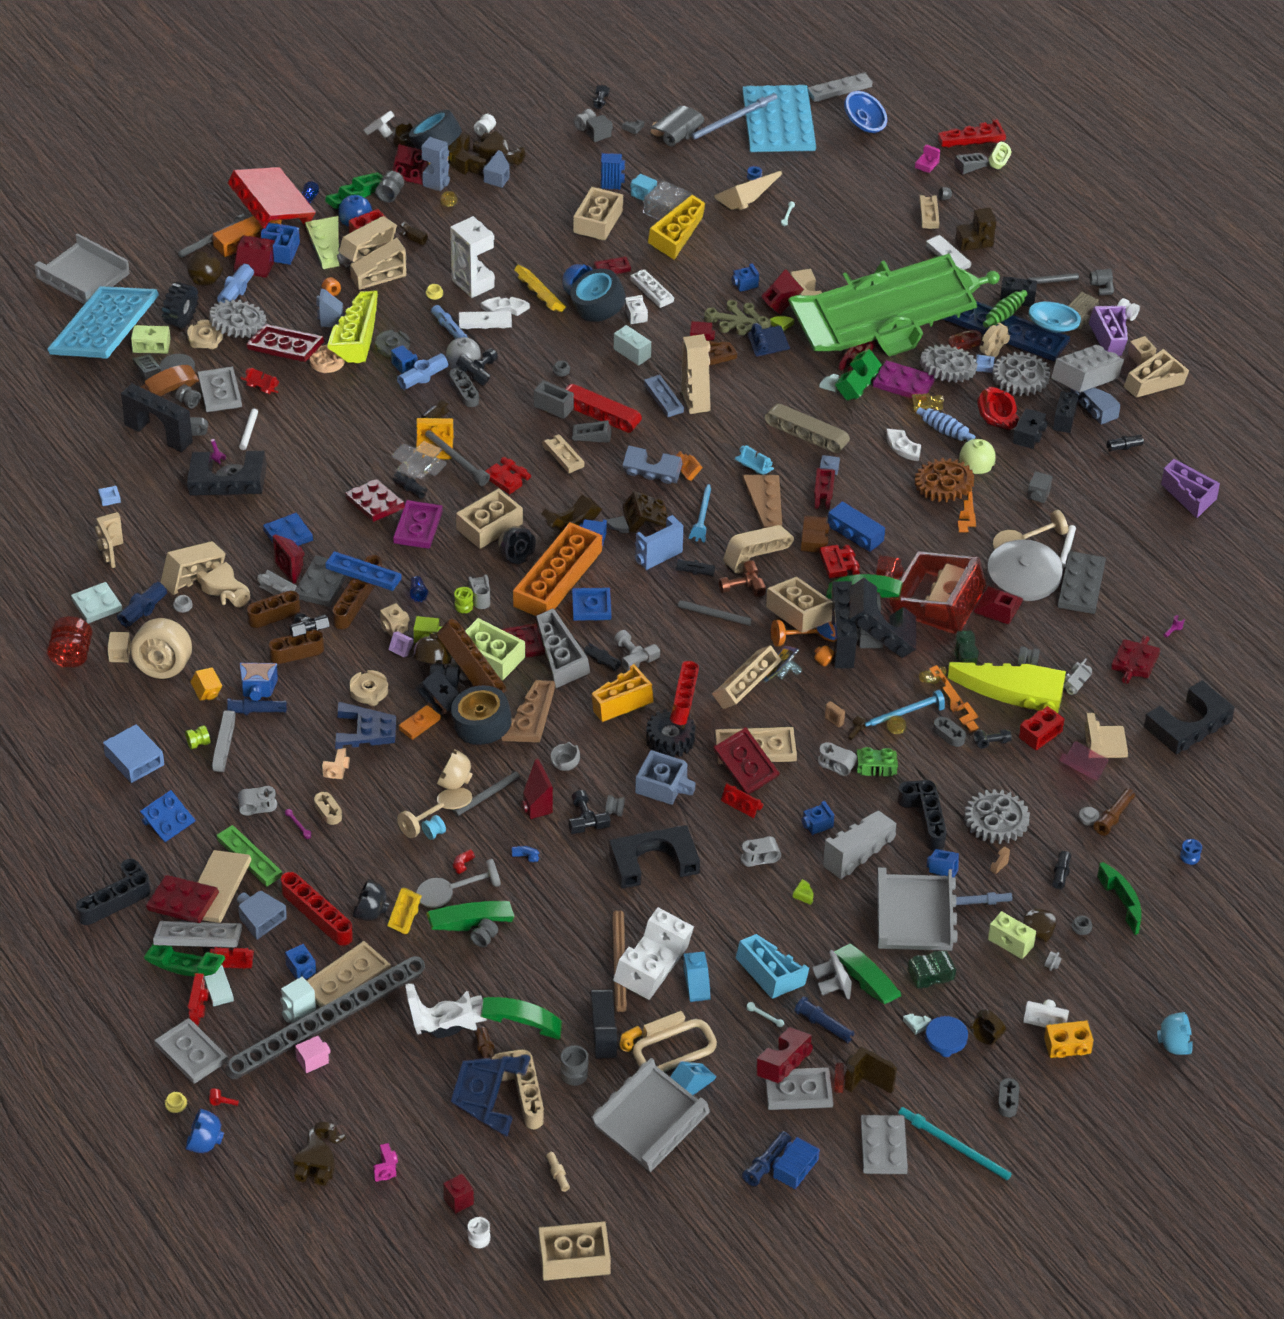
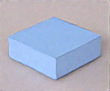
(985, 363)
(109, 495)

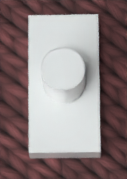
(381, 125)
(1045, 1014)

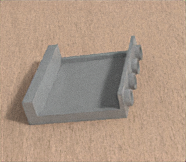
(83, 269)
(916, 911)
(649, 1115)

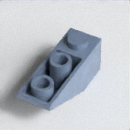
(1099, 404)

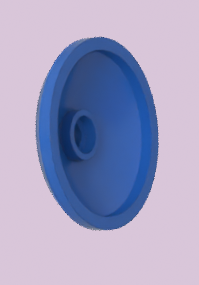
(865, 112)

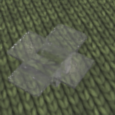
(415, 464)

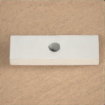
(942, 247)
(652, 288)
(485, 320)

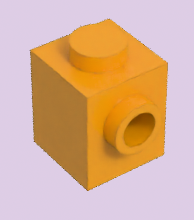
(206, 684)

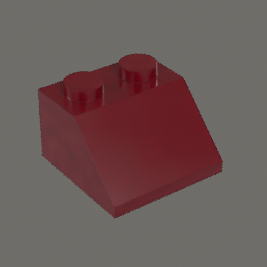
(255, 253)

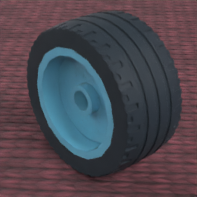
(439, 125)
(598, 295)

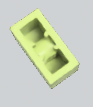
(150, 339)
(1012, 935)

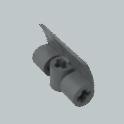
(679, 124)

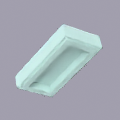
(219, 987)

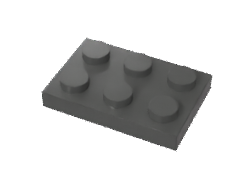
(319, 583)

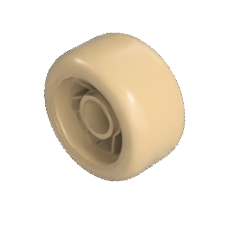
(161, 648)

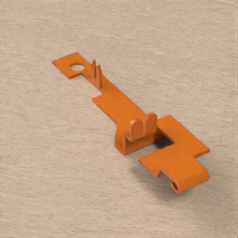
(968, 513)
(968, 719)

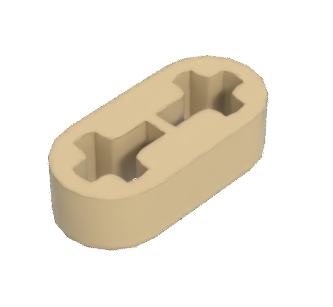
(324, 810)

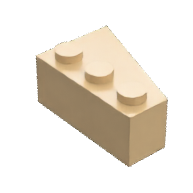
(367, 239)
(380, 265)
(184, 564)

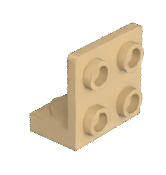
(109, 534)
(1105, 740)

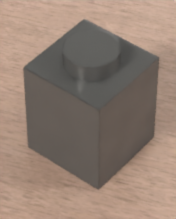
(599, 128)
(1039, 487)

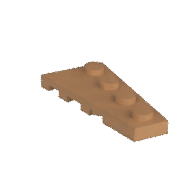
(765, 498)
(532, 715)

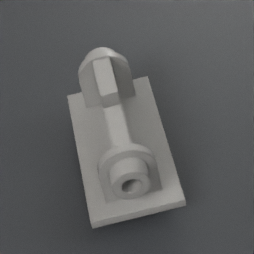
(274, 584)
(1080, 672)

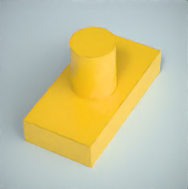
(404, 910)

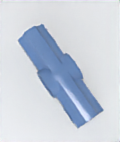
(237, 284)
(422, 371)

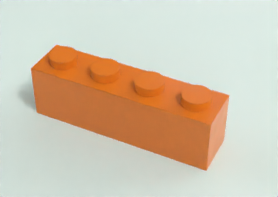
(228, 239)

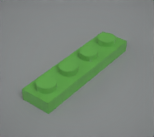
(260, 865)

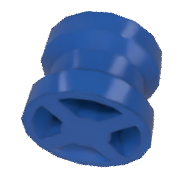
(1191, 851)

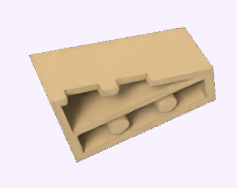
(1156, 374)

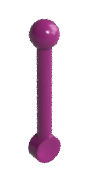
(306, 833)

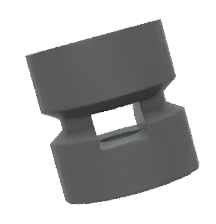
(389, 186)
(574, 1065)

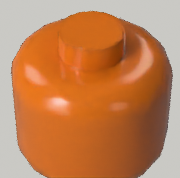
(332, 286)
(824, 655)

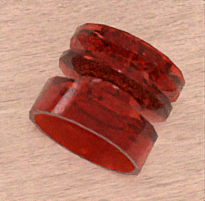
(69, 641)

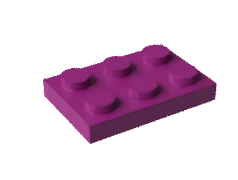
(903, 380)
(418, 524)

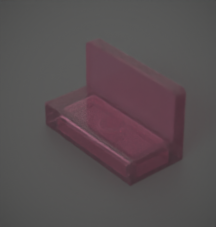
(1085, 760)

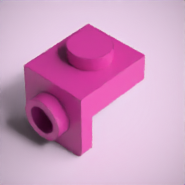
(929, 159)
(388, 1167)

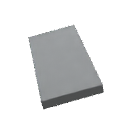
(197, 934)

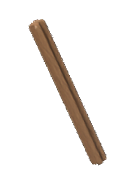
(619, 949)

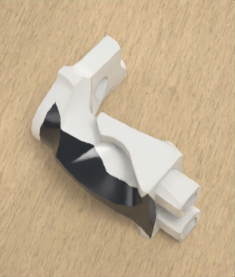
(445, 1017)

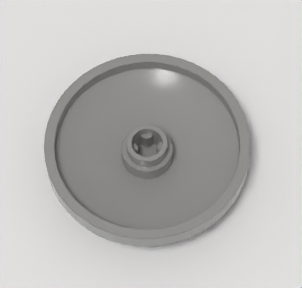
(1025, 569)

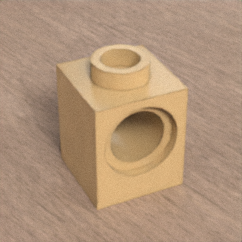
(1141, 350)
(119, 647)

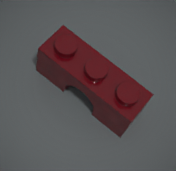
(792, 1050)

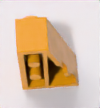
(622, 695)

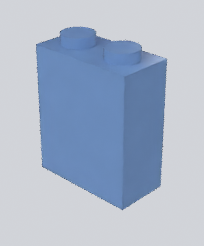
(133, 753)

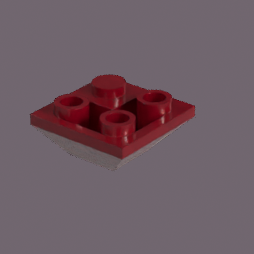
(410, 164)
(781, 290)
(998, 605)

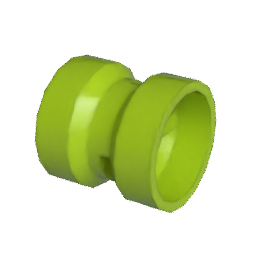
(463, 600)
(197, 737)

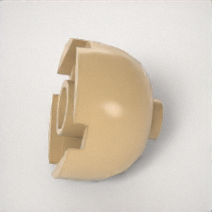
(455, 771)

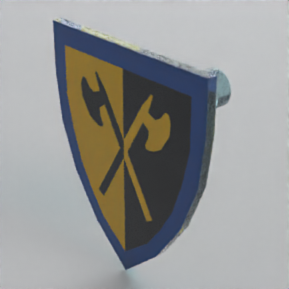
(785, 665)

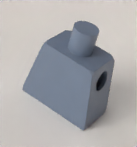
(260, 912)

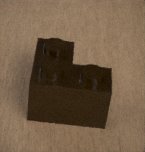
(979, 233)

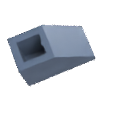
(497, 170)
(330, 309)

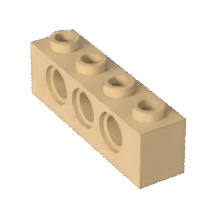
(746, 677)

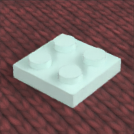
(96, 602)

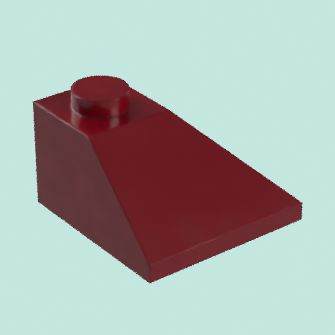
(288, 557)
(537, 793)

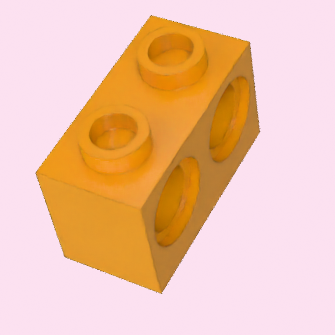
(1068, 1039)

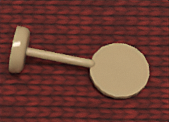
(1058, 522)
(446, 799)

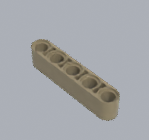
(807, 428)

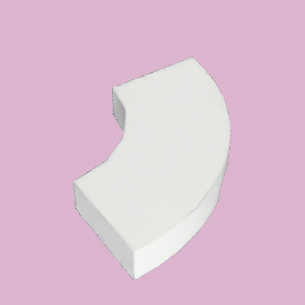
(513, 304)
(902, 445)

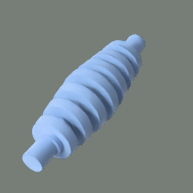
(945, 424)

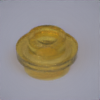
(448, 198)
(896, 725)

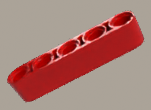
(604, 409)
(684, 693)
(316, 908)

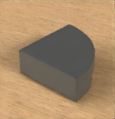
(633, 127)
(618, 524)

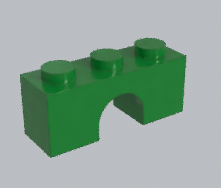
(864, 367)

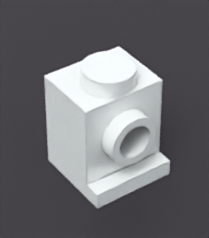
(636, 309)

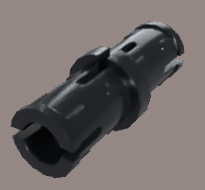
(1124, 442)
(410, 484)
(695, 567)
(602, 657)
(1061, 870)

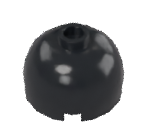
(516, 544)
(371, 902)

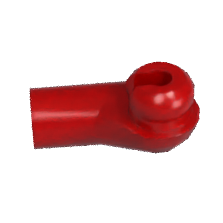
(459, 861)

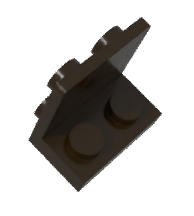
(643, 508)

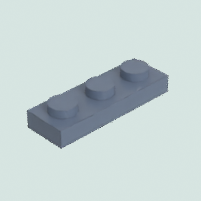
(663, 396)

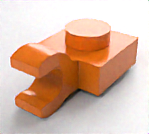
(690, 465)

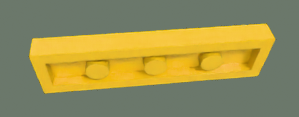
(537, 286)

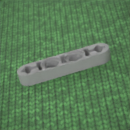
(224, 741)

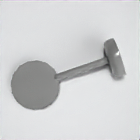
(439, 891)

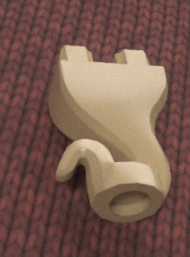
(221, 583)

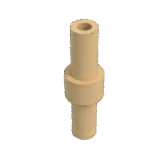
(557, 1171)

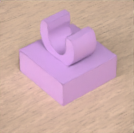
(401, 644)

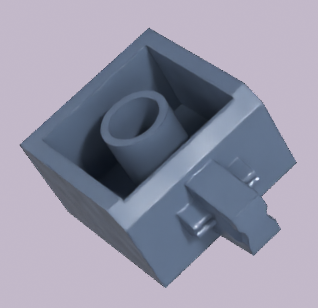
(663, 778)

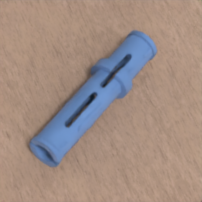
(439, 313)

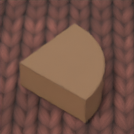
(1002, 860)

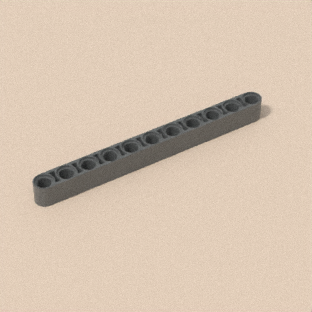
(318, 1023)

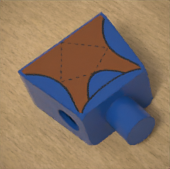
(258, 679)

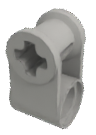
(481, 591)
(837, 760)
(255, 800)
(761, 850)

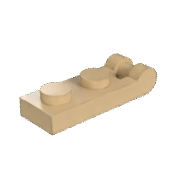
(929, 211)
(563, 453)

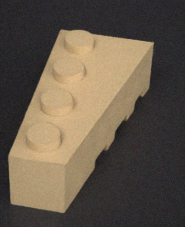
(695, 373)

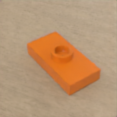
(419, 722)

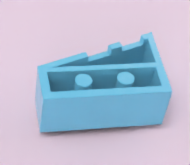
(770, 968)

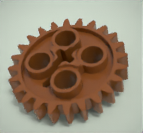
(944, 480)

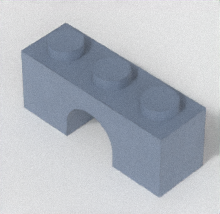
(436, 174)
(666, 470)

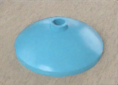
(1054, 316)

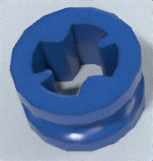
(754, 173)

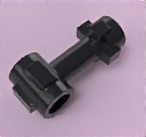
(602, 91)
(982, 740)

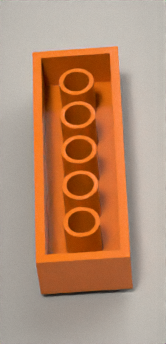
(557, 570)

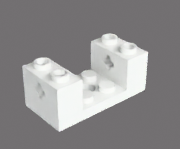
(467, 241)
(655, 955)

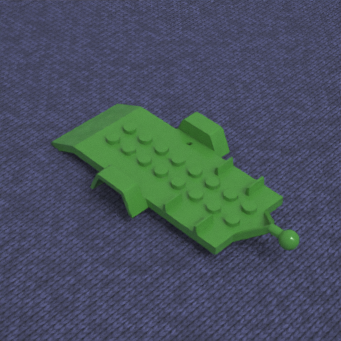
(888, 300)

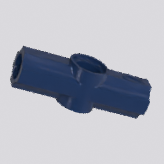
(142, 604)

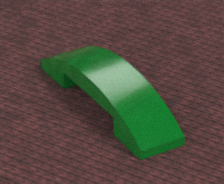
(885, 585)
(1114, 880)
(183, 963)
(523, 1012)

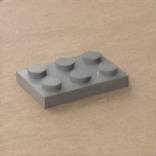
(219, 389)
(191, 1050)
(801, 1090)
(883, 1144)

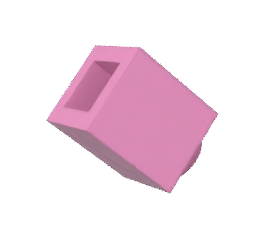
(312, 1054)

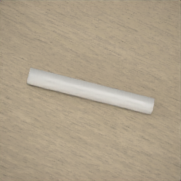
(248, 429)
(1067, 545)

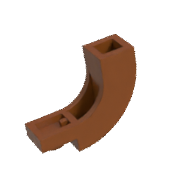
(171, 380)

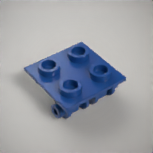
(167, 816)

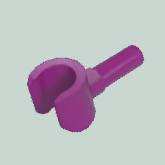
(216, 456)
(1176, 625)

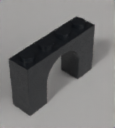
(176, 419)
(246, 481)
(844, 628)
(897, 635)
(1181, 735)
(672, 841)

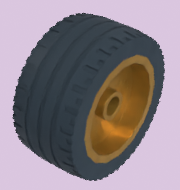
(481, 715)

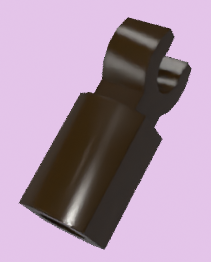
(413, 233)
(436, 411)

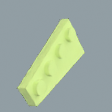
(325, 240)

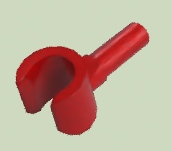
(215, 1098)

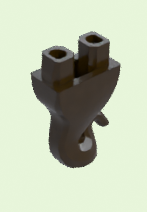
(492, 143)
(317, 1157)

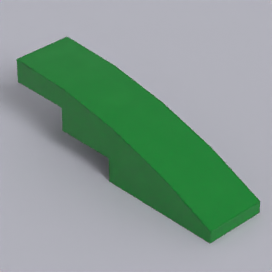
(360, 186)
(465, 915)
(868, 974)

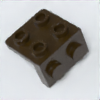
(872, 1068)

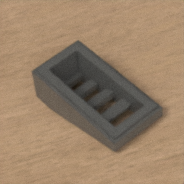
(968, 163)
(147, 366)
(597, 432)

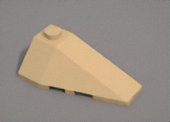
(747, 192)

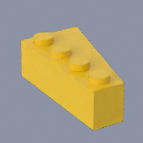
(676, 227)

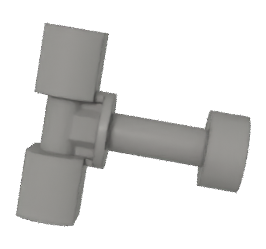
(637, 653)

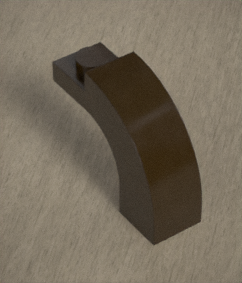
(463, 161)
(583, 509)

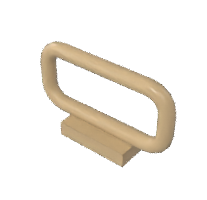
(668, 1027)

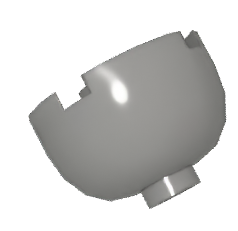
(462, 346)

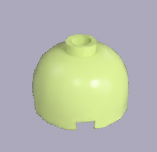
(978, 455)

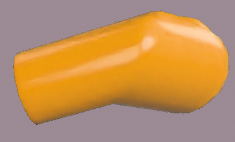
(627, 1038)

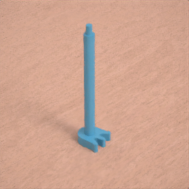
(699, 530)
(937, 698)

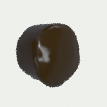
(401, 135)
(1042, 922)
(987, 1027)

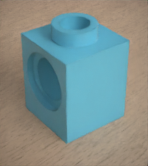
(642, 186)

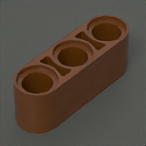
(273, 609)
(295, 648)

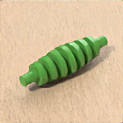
(1005, 308)

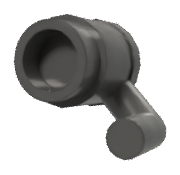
(1100, 278)

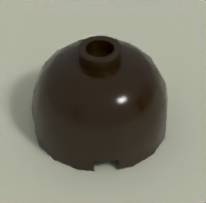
(204, 269)
(431, 650)

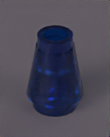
(310, 191)
(418, 590)

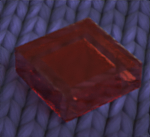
(839, 1078)

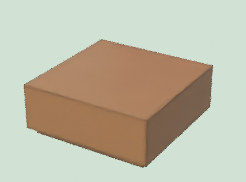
(834, 714)

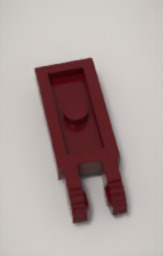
(852, 352)
(824, 486)

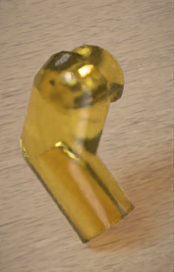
(927, 677)

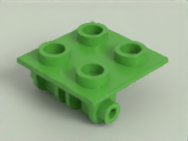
(881, 758)

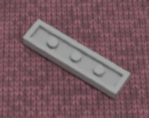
(839, 87)

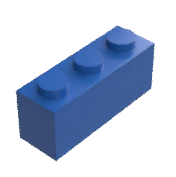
(856, 526)

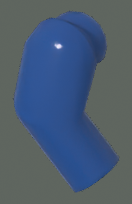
(526, 851)

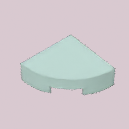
(829, 382)
(916, 1023)

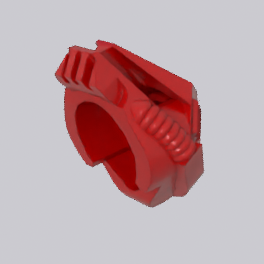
(998, 408)

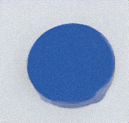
(946, 1035)

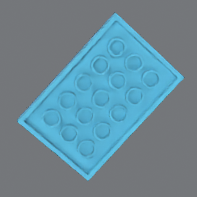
(782, 123)
(103, 322)

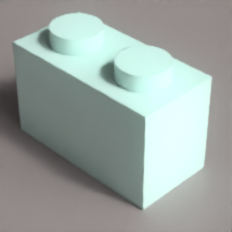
(632, 345)
(297, 1000)

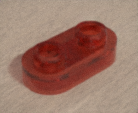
(965, 339)

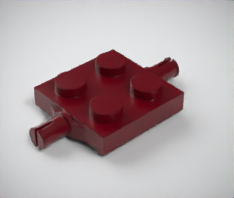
(1135, 658)

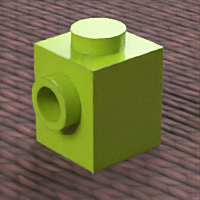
(424, 626)

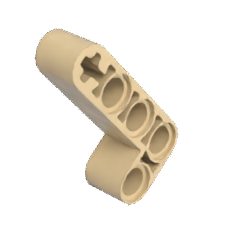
(755, 543)
(527, 1090)

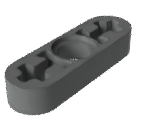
(471, 401)

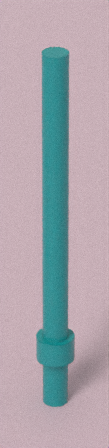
(920, 1122)

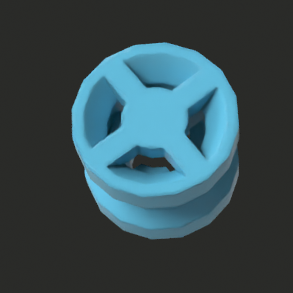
(433, 827)

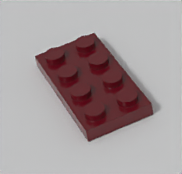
(285, 343)

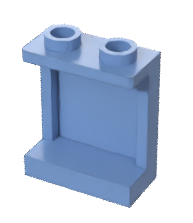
(660, 545)

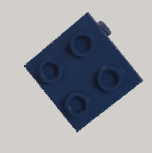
(767, 340)

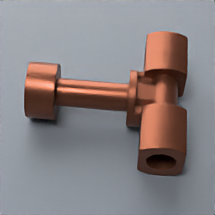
(749, 579)

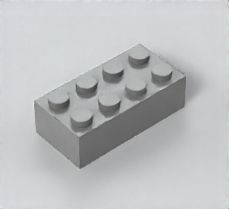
(1087, 368)

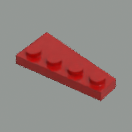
(971, 135)

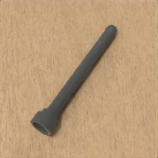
(206, 240)
(480, 476)

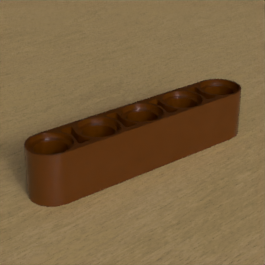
(353, 598)
(468, 656)

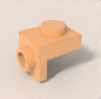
(337, 768)

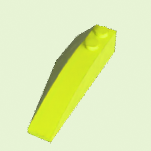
(355, 330)
(1017, 685)

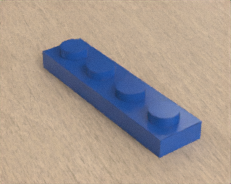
(363, 571)

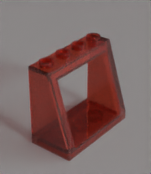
(942, 615)

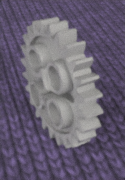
(237, 318)
(948, 363)
(1021, 373)
(997, 816)

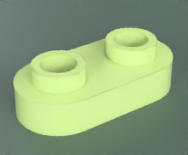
(999, 155)

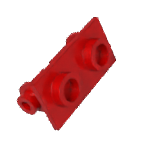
(267, 384)
(741, 801)
(235, 958)

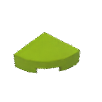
(784, 321)
(804, 892)

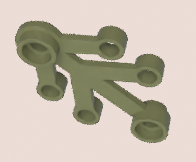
(738, 319)

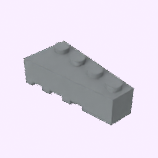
(562, 651)

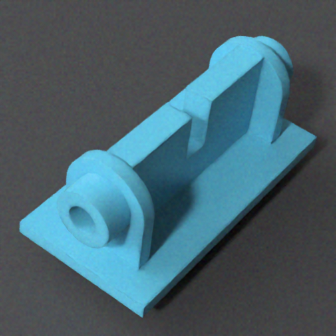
(760, 464)

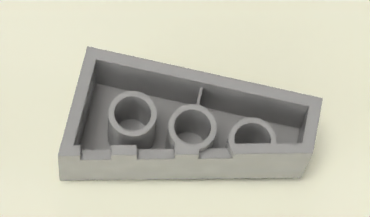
(858, 844)

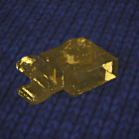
(925, 401)

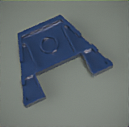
(372, 726)
(479, 1086)

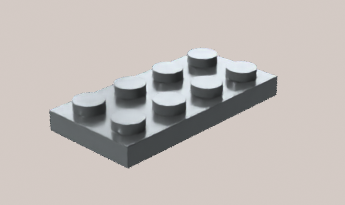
(1082, 582)

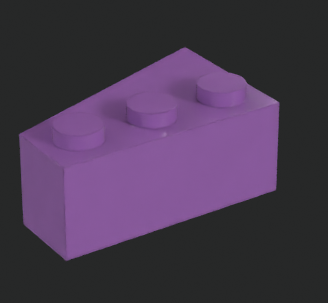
(1110, 327)
(1190, 487)

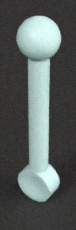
(784, 222)
(751, 1007)

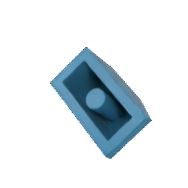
(696, 976)
(692, 1076)

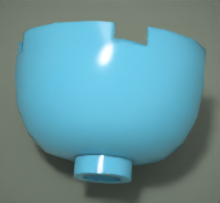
(1175, 1034)

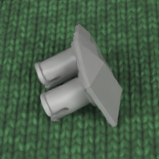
(841, 979)

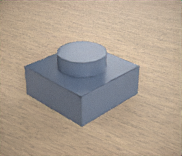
(830, 462)

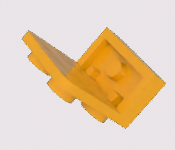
(439, 426)

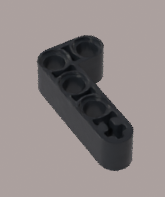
(925, 796)
(117, 896)
(604, 1023)

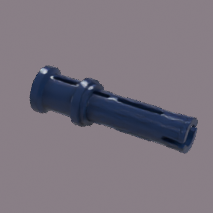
(246, 706)
(816, 1015)
(762, 1163)

